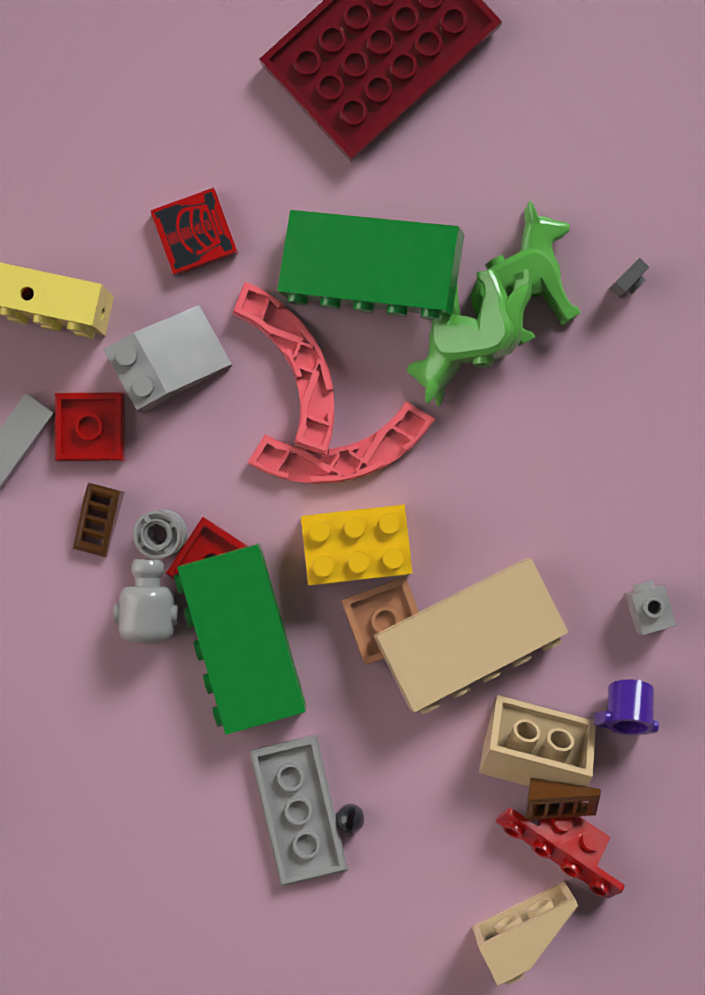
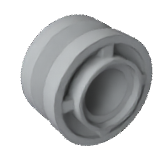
(144, 533)

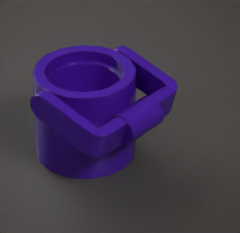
(629, 708)

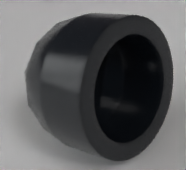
(342, 817)

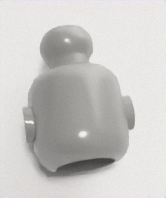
(146, 609)

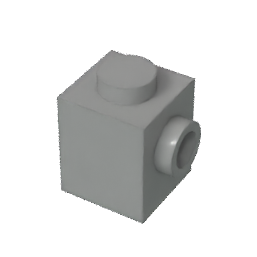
(650, 607)

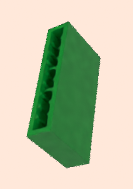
(371, 264)
(240, 639)

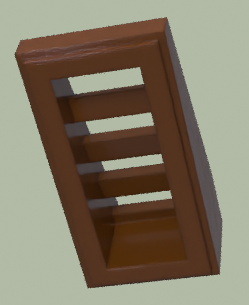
(85, 517)
(560, 800)

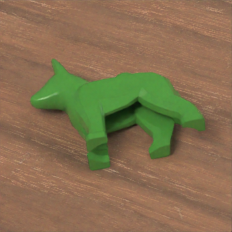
(537, 256)
(469, 340)

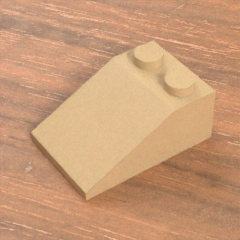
(521, 933)

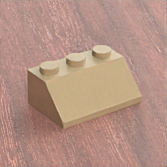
(537, 744)

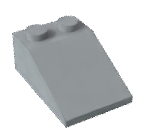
(167, 358)

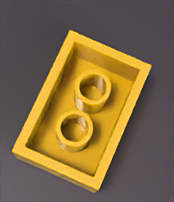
(356, 544)

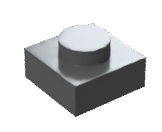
(631, 279)

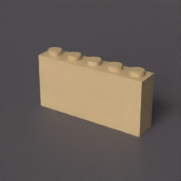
(471, 636)

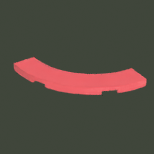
(304, 359)
(347, 461)

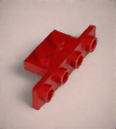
(570, 844)

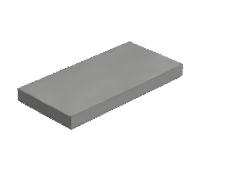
(298, 810)

